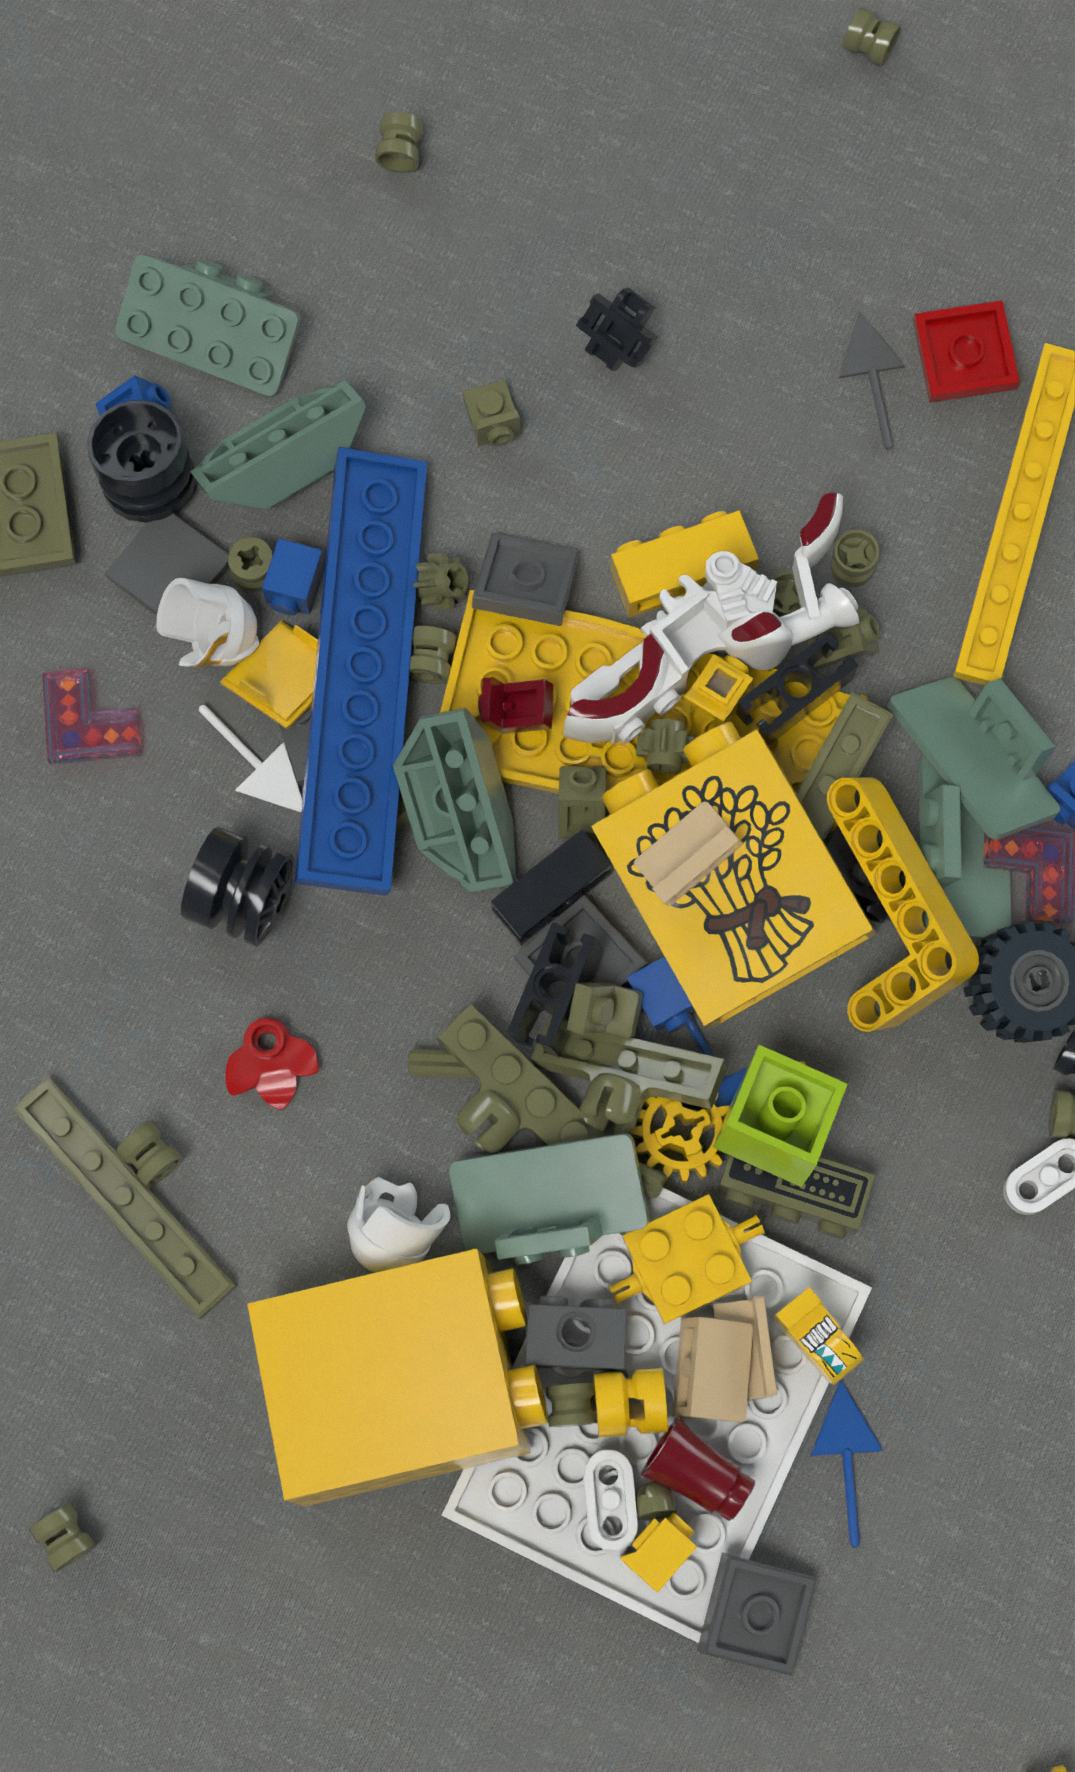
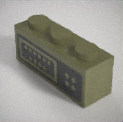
(830, 1196)

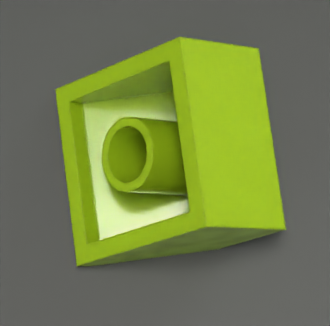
(780, 1116)

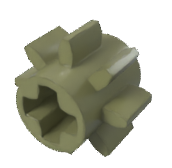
(441, 581)
(664, 745)

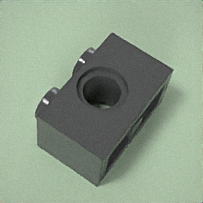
(603, 1350)

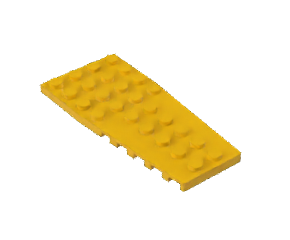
(568, 654)

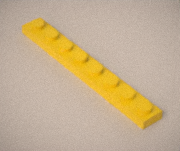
(1019, 518)

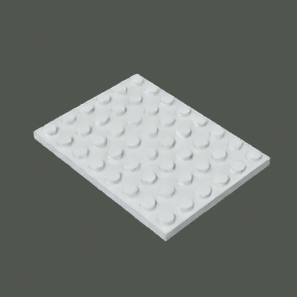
(539, 1498)

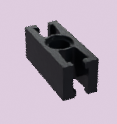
(800, 671)
(551, 887)
(544, 973)

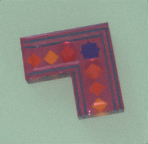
(76, 731)
(1048, 860)

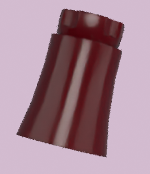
(698, 1471)

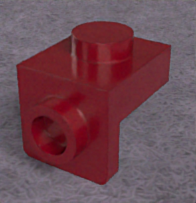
(516, 705)

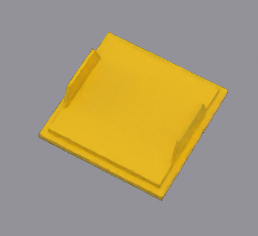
(278, 674)

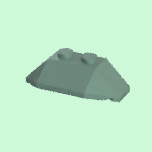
(282, 449)
(457, 800)

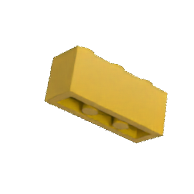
(656, 565)

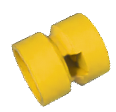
(612, 1402)

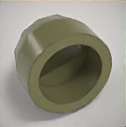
(654, 1501)

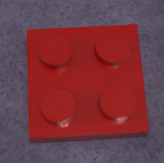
(966, 351)

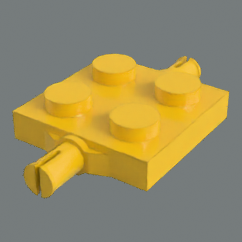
(686, 1259)

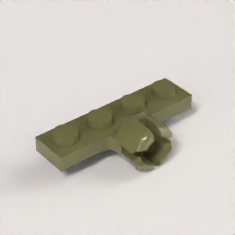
(630, 1072)
(510, 1089)

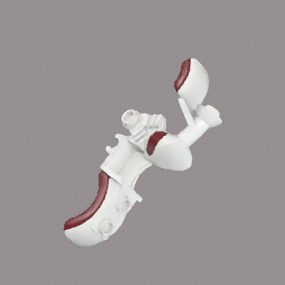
(725, 614)

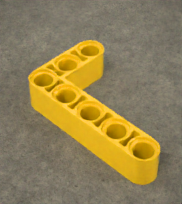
(903, 906)

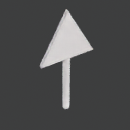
(272, 779)

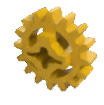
(691, 1149)

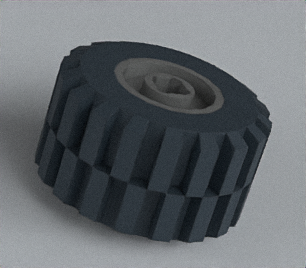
(1025, 982)

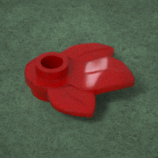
(271, 1070)

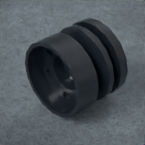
(141, 460)
(246, 889)

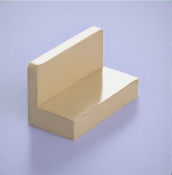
(687, 853)
(713, 1369)
(761, 1374)

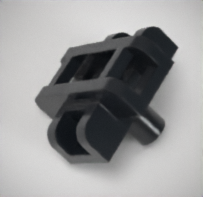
(621, 325)

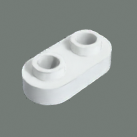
(1044, 1176)
(610, 1500)

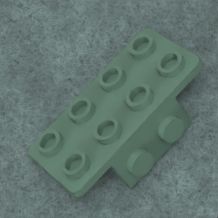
(208, 321)
(984, 748)
(955, 854)
(549, 1197)

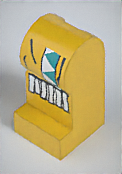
(818, 1336)

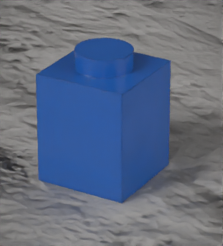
(293, 577)
(662, 996)

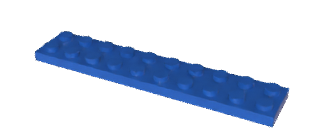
(361, 673)

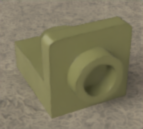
(492, 414)
(852, 640)
(580, 799)
(604, 1008)

